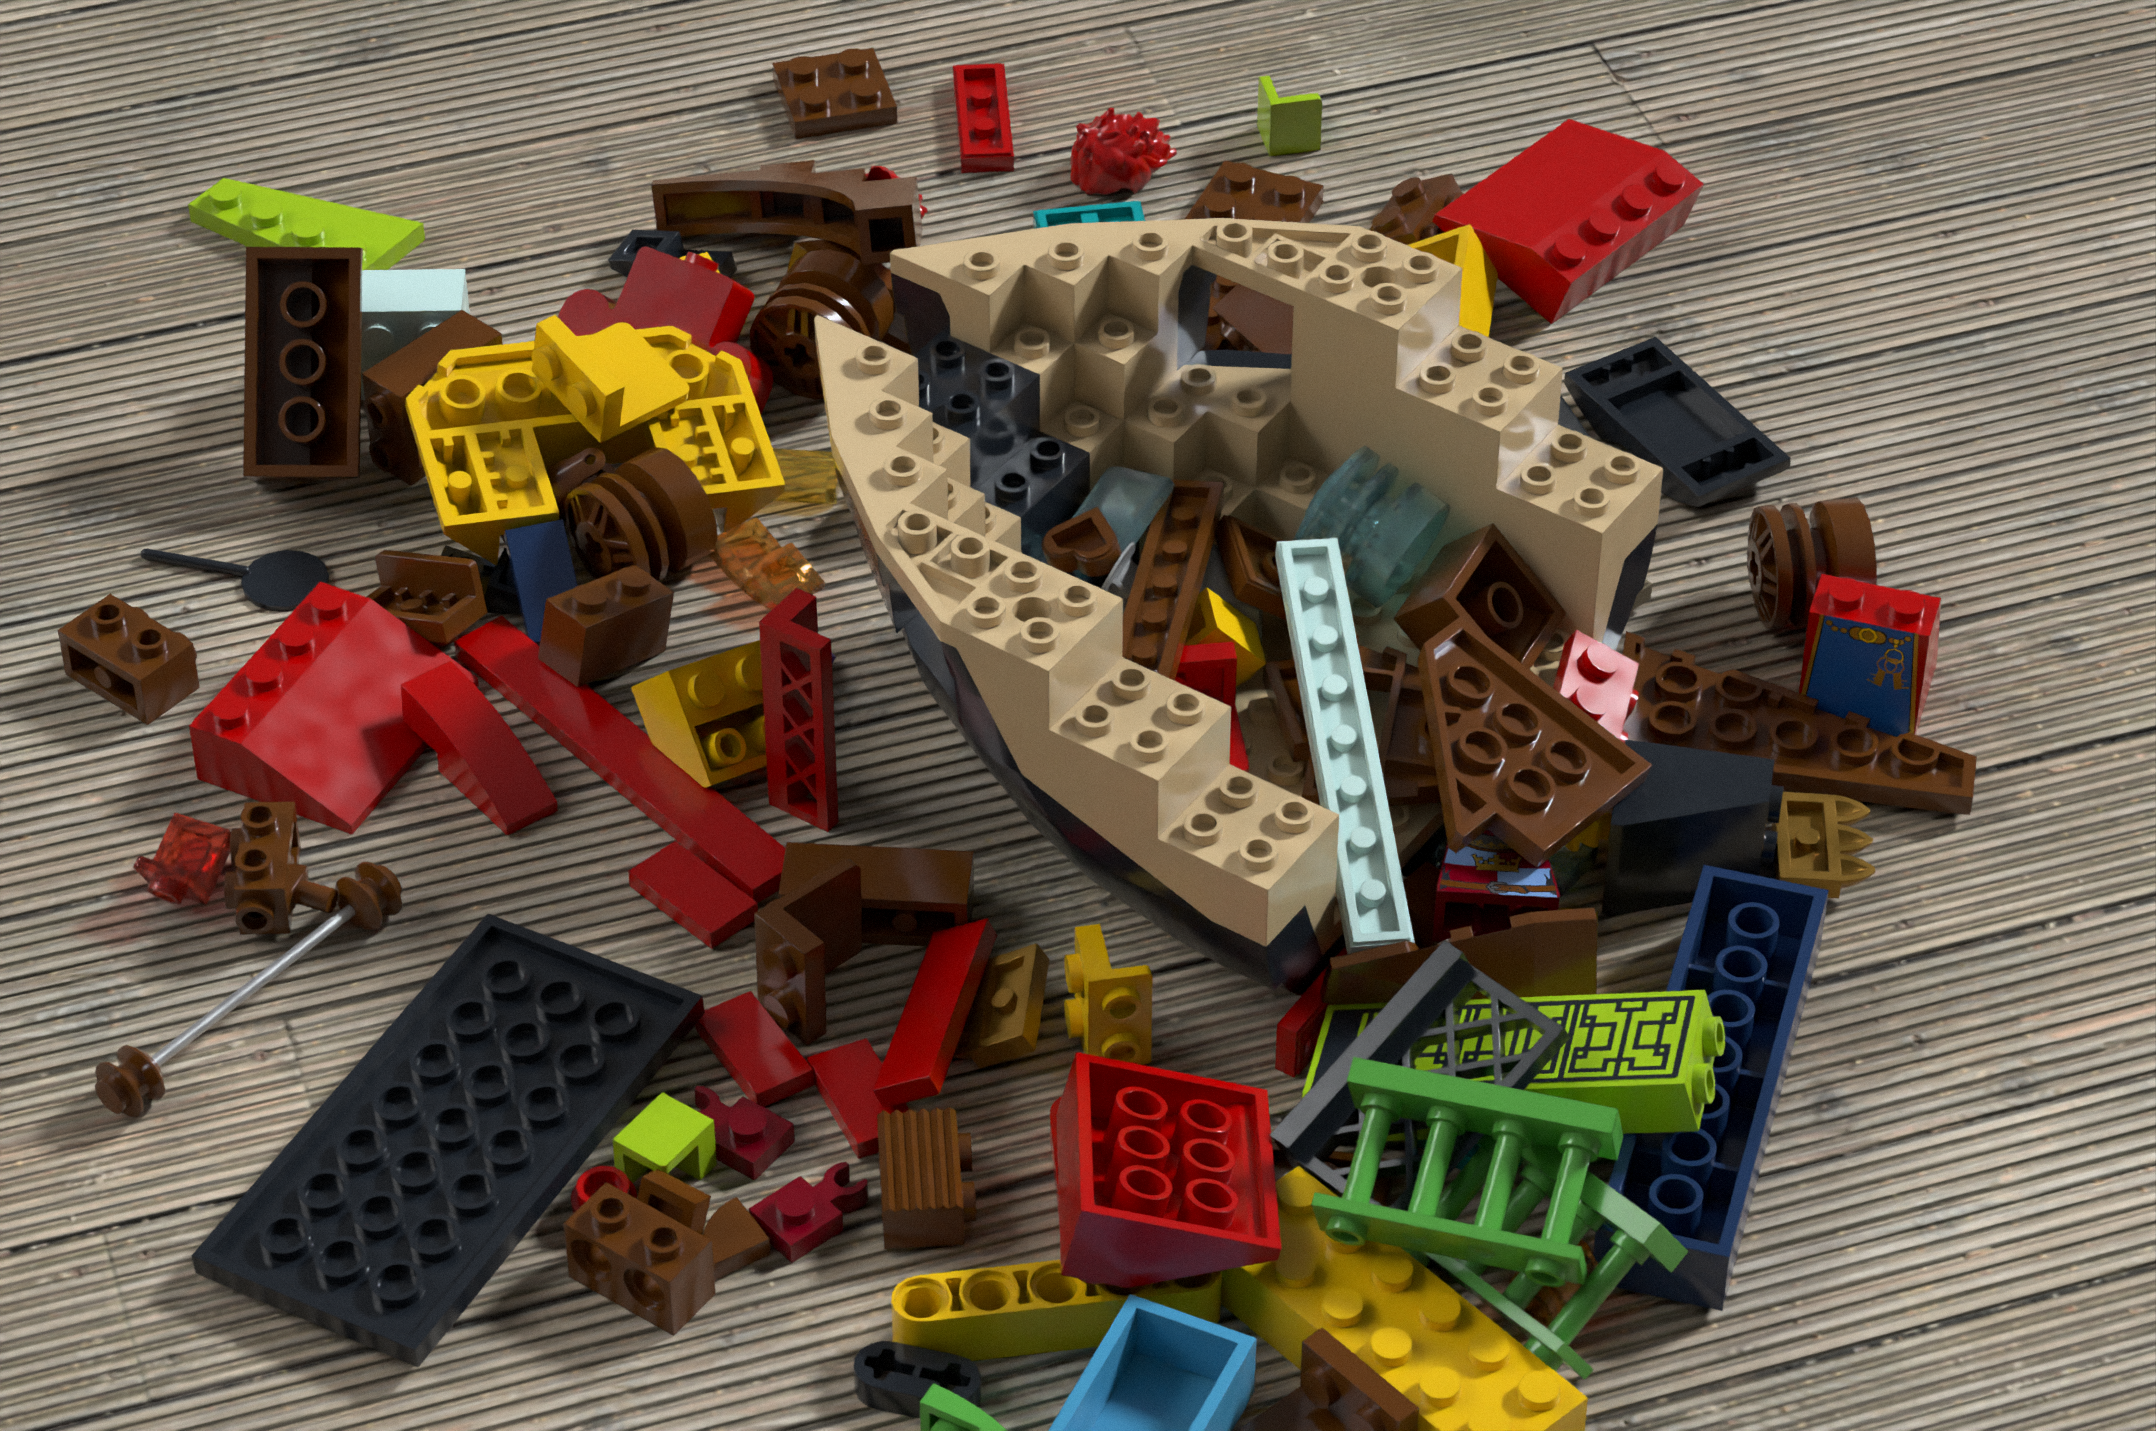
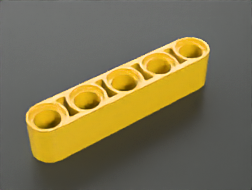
(1028, 1309)

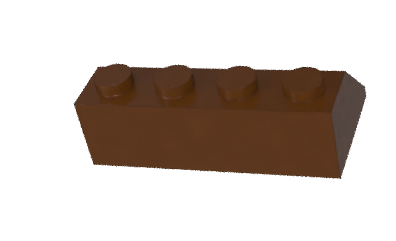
(302, 364)

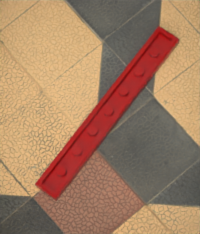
(625, 758)

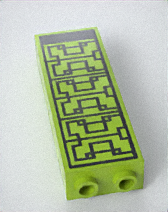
(1624, 1052)

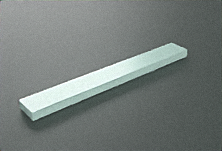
(1343, 743)

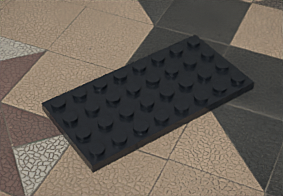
(449, 1139)

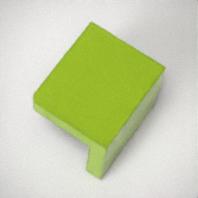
(1288, 122)
(665, 1138)

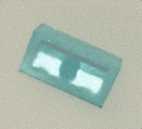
(1127, 501)

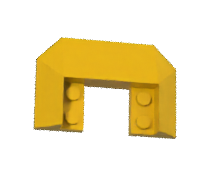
(495, 428)

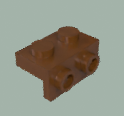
(1413, 206)
(430, 593)

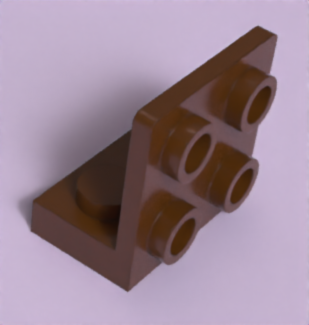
(1337, 1395)

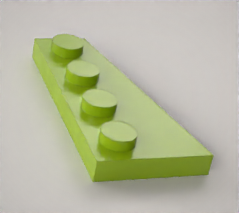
(284, 219)

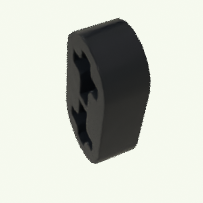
(911, 1376)

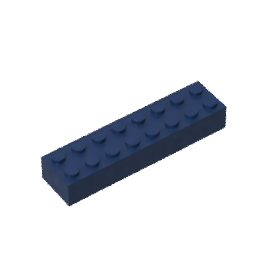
(1755, 957)

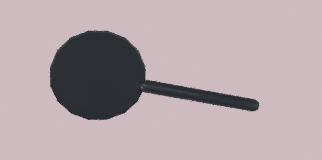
(270, 582)

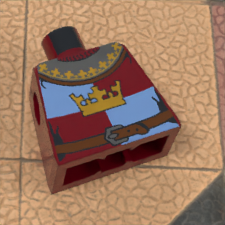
(1488, 886)

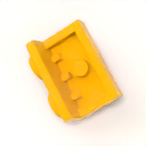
(1109, 1004)

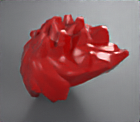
(1118, 152)

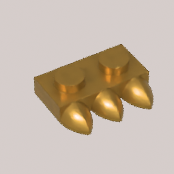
(1818, 842)
(1006, 1008)

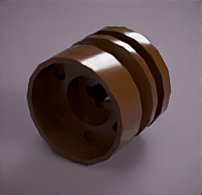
(821, 285)
(642, 516)
(1791, 554)

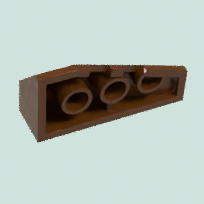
(1535, 958)

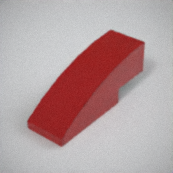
(476, 748)

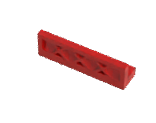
(799, 711)

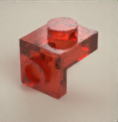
(186, 861)

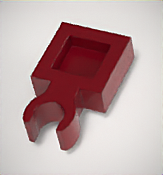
(745, 1134)
(806, 1215)

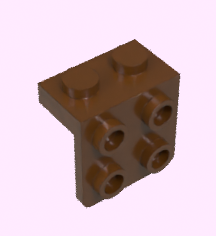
(803, 941)

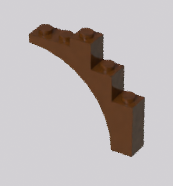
(796, 201)

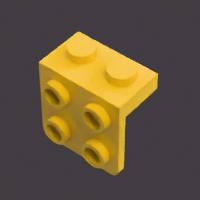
(605, 378)

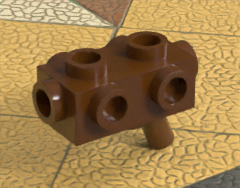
(268, 871)

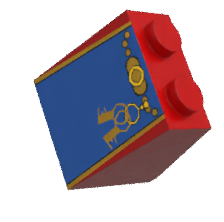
(1871, 652)

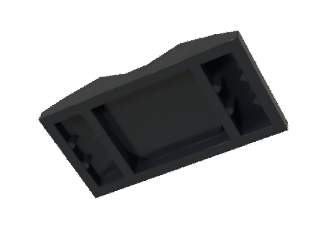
(1673, 421)

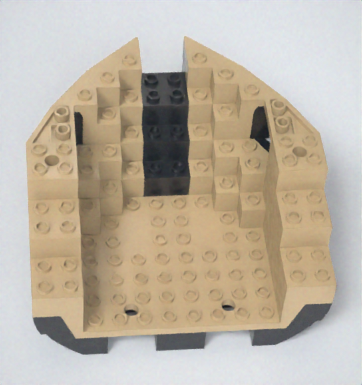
(1083, 355)

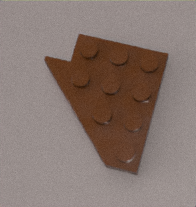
(1515, 749)

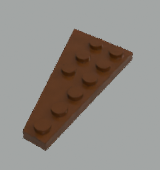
(1810, 747)

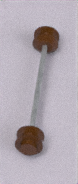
(140, 1074)

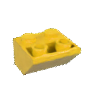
(708, 714)

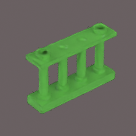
(1449, 1108)
(1634, 1240)

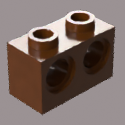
(639, 1258)

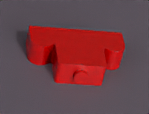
(680, 295)

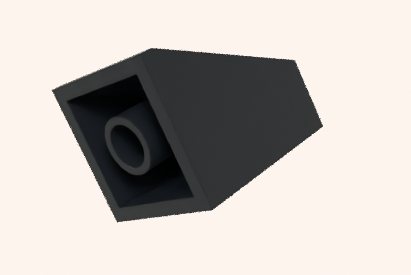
(1685, 816)

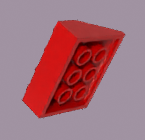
(1574, 213)
(319, 711)
(1162, 1174)

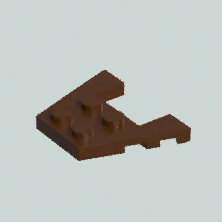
(1405, 737)

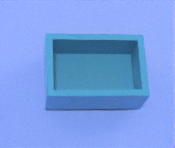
(1162, 1375)

